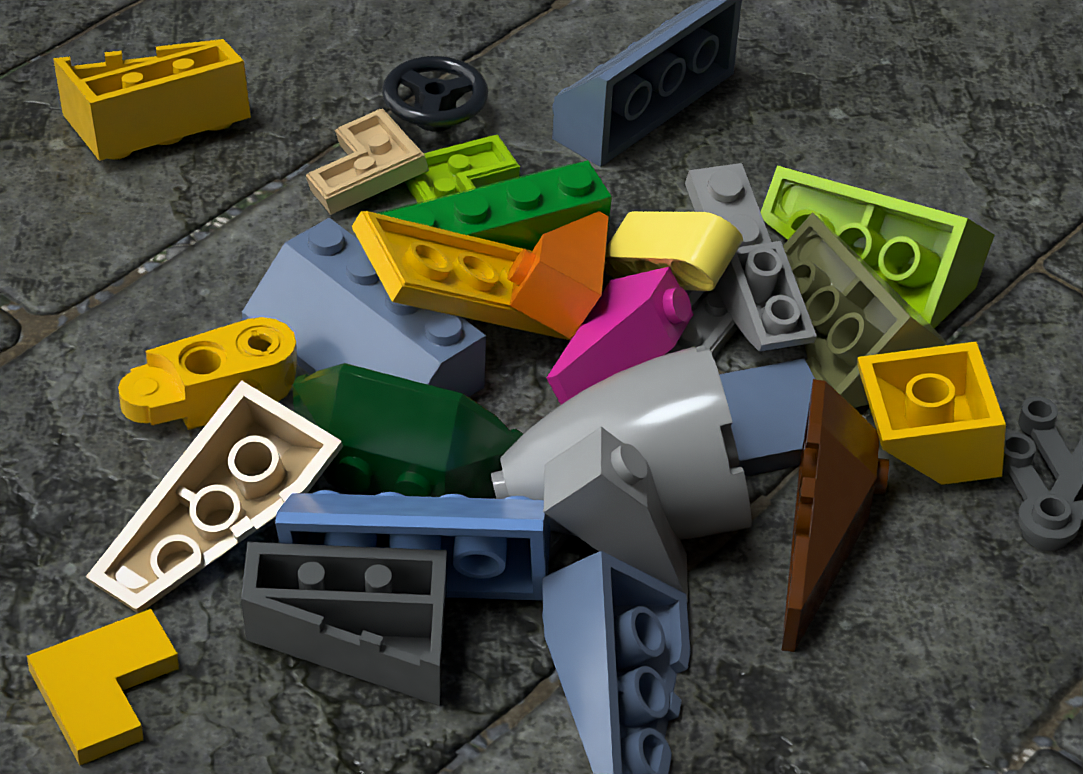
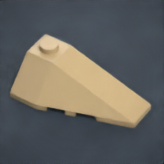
(215, 496)

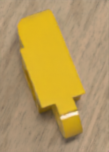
(201, 371)

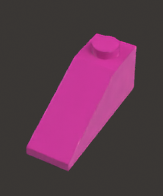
(627, 326)

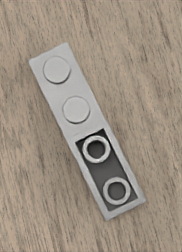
(759, 280)

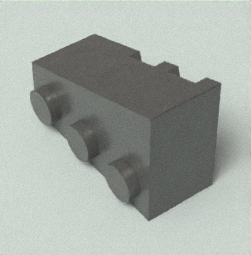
(351, 610)

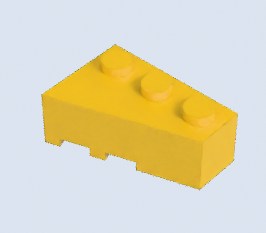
(153, 99)

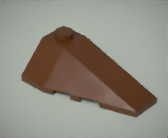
(832, 502)

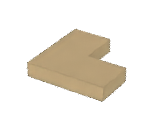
(376, 160)

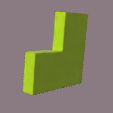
(464, 168)

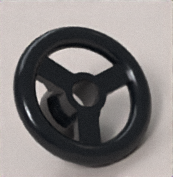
(435, 97)

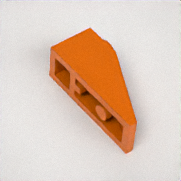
(562, 274)

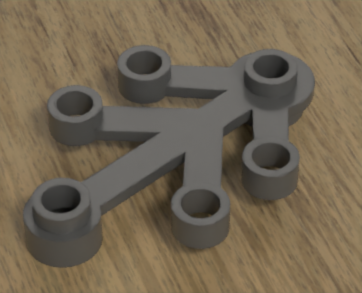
(1045, 517)

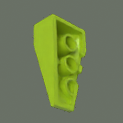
(917, 250)

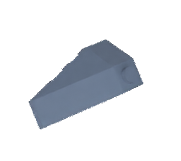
(618, 657)

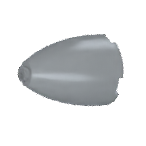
(677, 421)

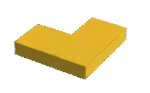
(87, 679)

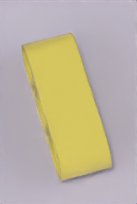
(691, 243)

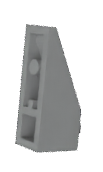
(611, 502)

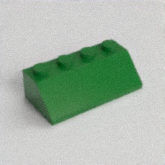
(515, 208)

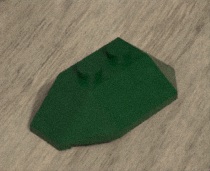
(403, 434)

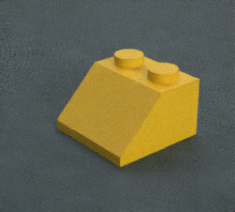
(937, 411)

